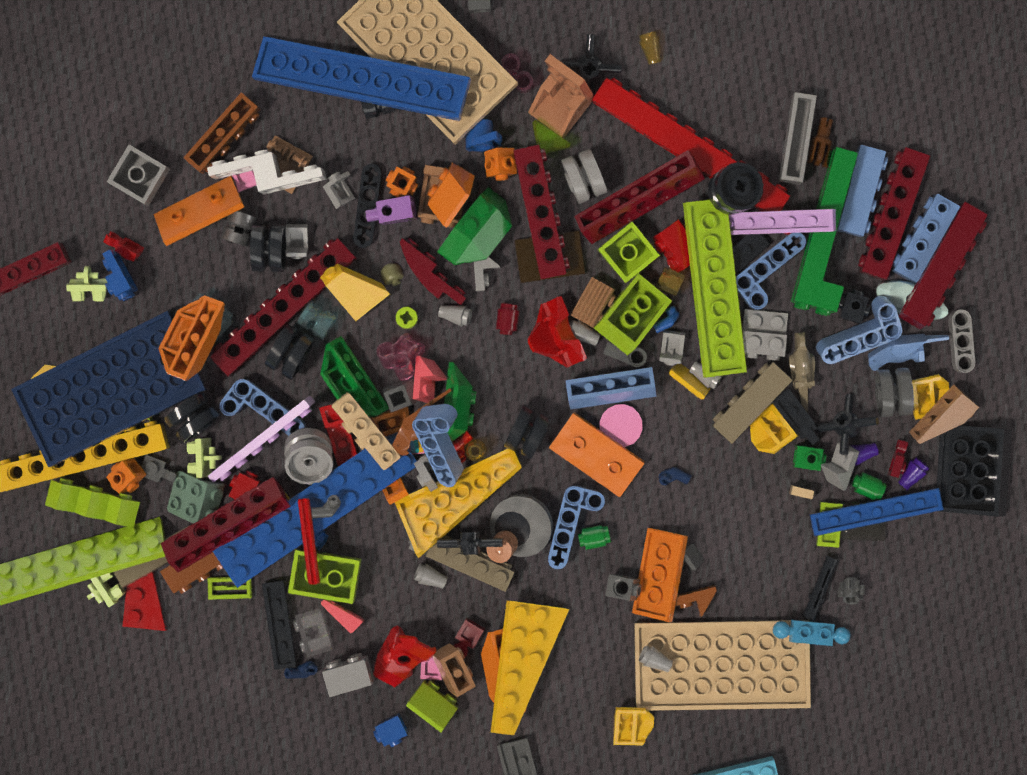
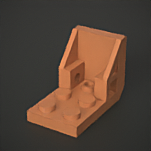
(561, 98)

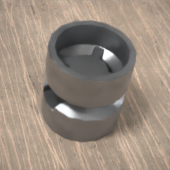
(240, 220)

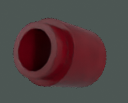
(507, 319)

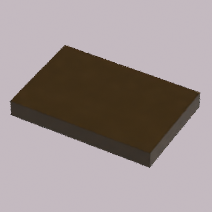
(527, 259)

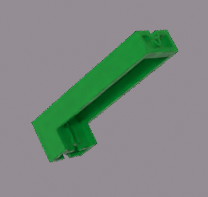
(809, 287)

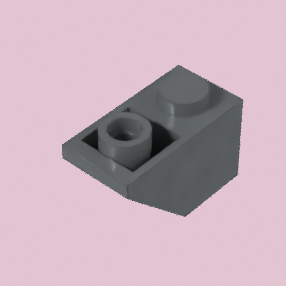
(399, 394)

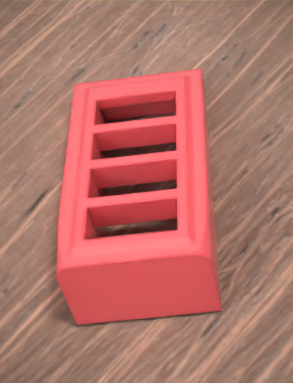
(344, 616)

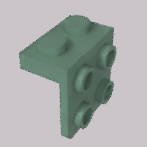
(193, 497)

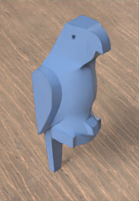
(902, 350)

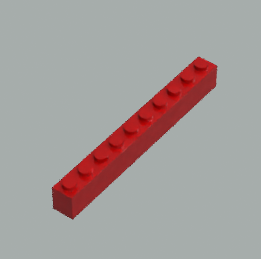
(676, 139)

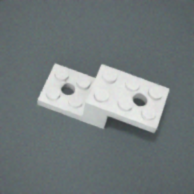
(266, 172)

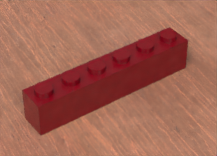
(942, 266)

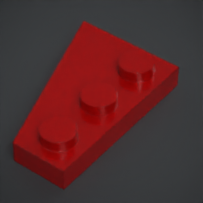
(143, 605)

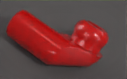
(459, 444)

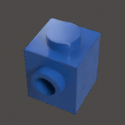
(390, 731)

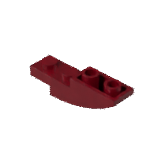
(423, 267)

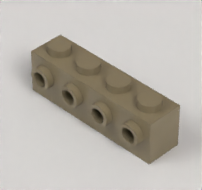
(751, 402)
(476, 565)

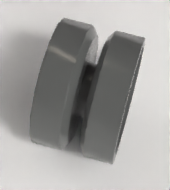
(894, 392)

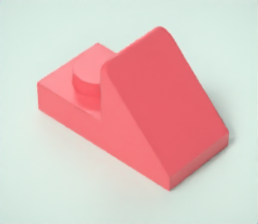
(425, 376)

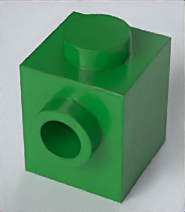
(808, 458)

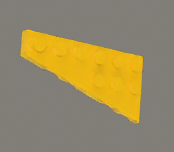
(434, 513)
(525, 647)

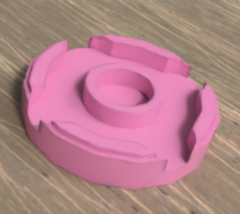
(621, 424)

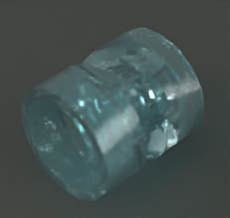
(317, 320)

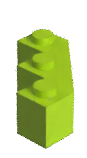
(92, 502)

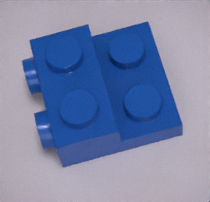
(120, 281)

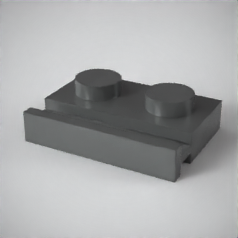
(517, 757)

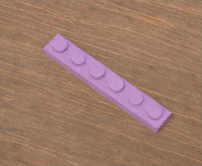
(783, 222)
(269, 435)

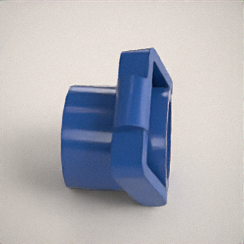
(482, 137)

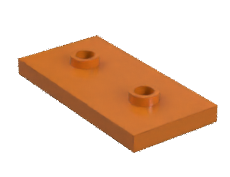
(198, 210)
(596, 454)
(660, 574)

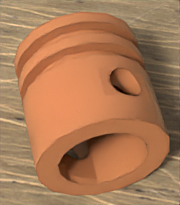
(503, 554)

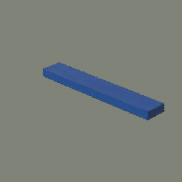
(876, 512)

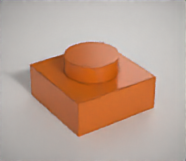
(395, 491)

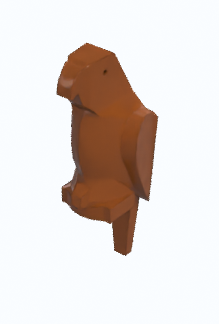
(406, 433)

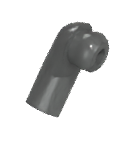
(329, 508)

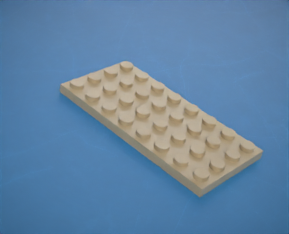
(430, 38)
(722, 667)

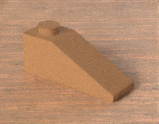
(949, 412)

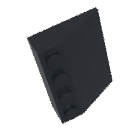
(974, 470)

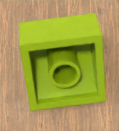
(628, 252)
(433, 705)

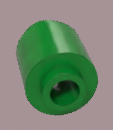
(869, 486)
(594, 537)

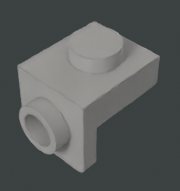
(338, 190)
(297, 241)
(672, 347)
(424, 476)

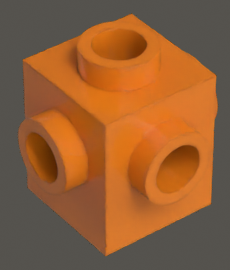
(500, 163)
(393, 182)
(126, 476)

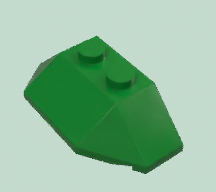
(478, 230)
(346, 375)
(461, 399)

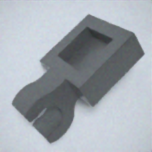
(157, 469)

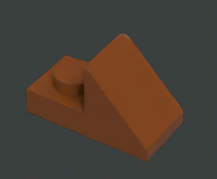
(390, 422)
(702, 597)

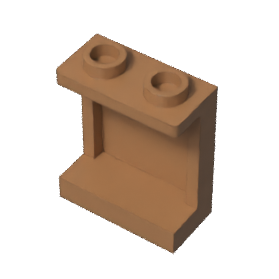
(431, 176)

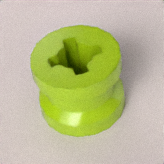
(410, 318)

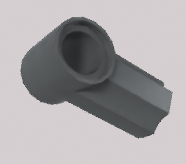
(614, 352)

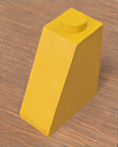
(354, 290)

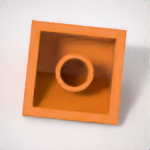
(450, 193)

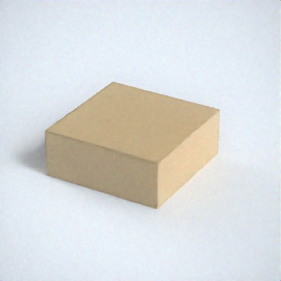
(802, 492)

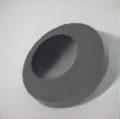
(526, 519)

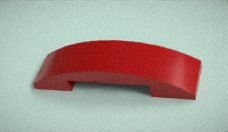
(341, 440)

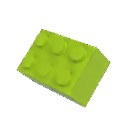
(632, 314)
(337, 577)

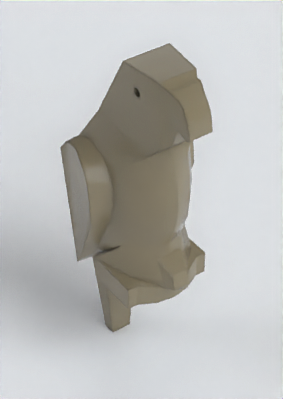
(802, 368)

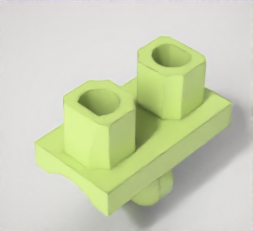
(87, 282)
(205, 457)
(103, 592)

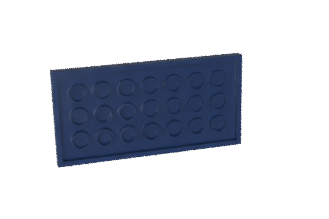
(102, 392)

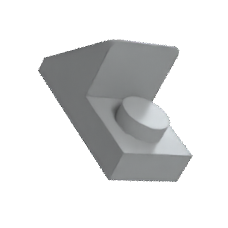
(482, 278)
(840, 468)

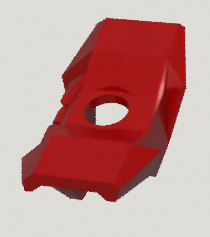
(554, 336)
(397, 644)

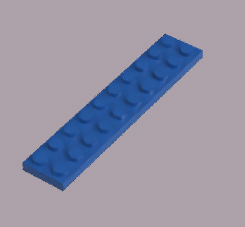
(361, 78)
(270, 541)

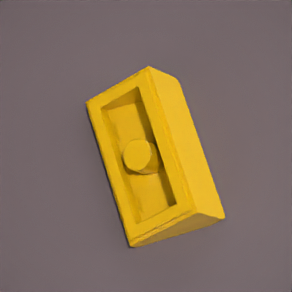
(689, 381)

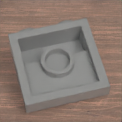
(764, 334)

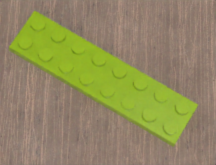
(714, 289)
(81, 560)

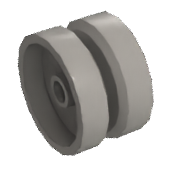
(581, 177)
(308, 456)

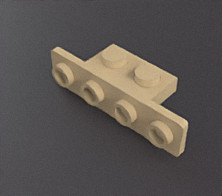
(365, 430)

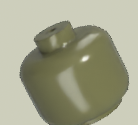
(392, 274)

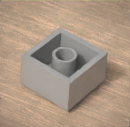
(138, 175)
(348, 675)

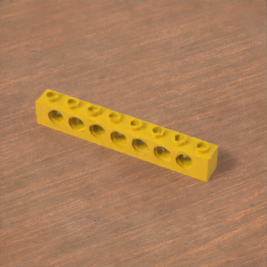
(157, 442)

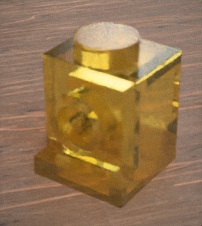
(670, 281)

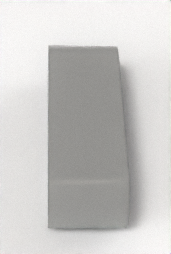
(966, 331)

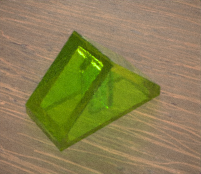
(548, 139)

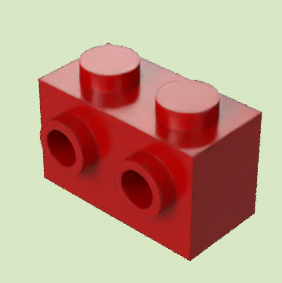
(674, 245)

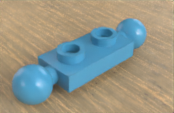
(811, 632)

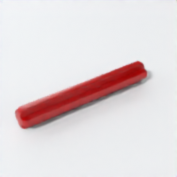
(308, 541)

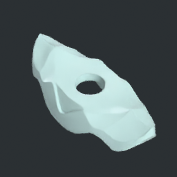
(897, 293)

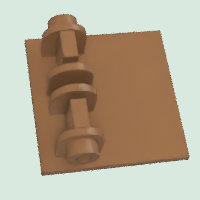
(288, 157)

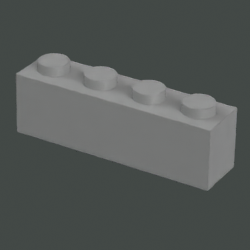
(797, 138)

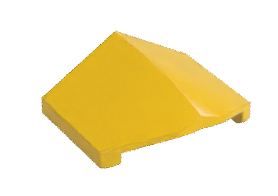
(927, 393)
(771, 431)
(632, 725)

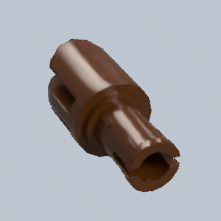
(823, 144)

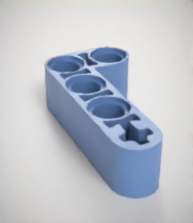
(771, 266)
(858, 334)
(250, 399)
(431, 430)
(570, 527)

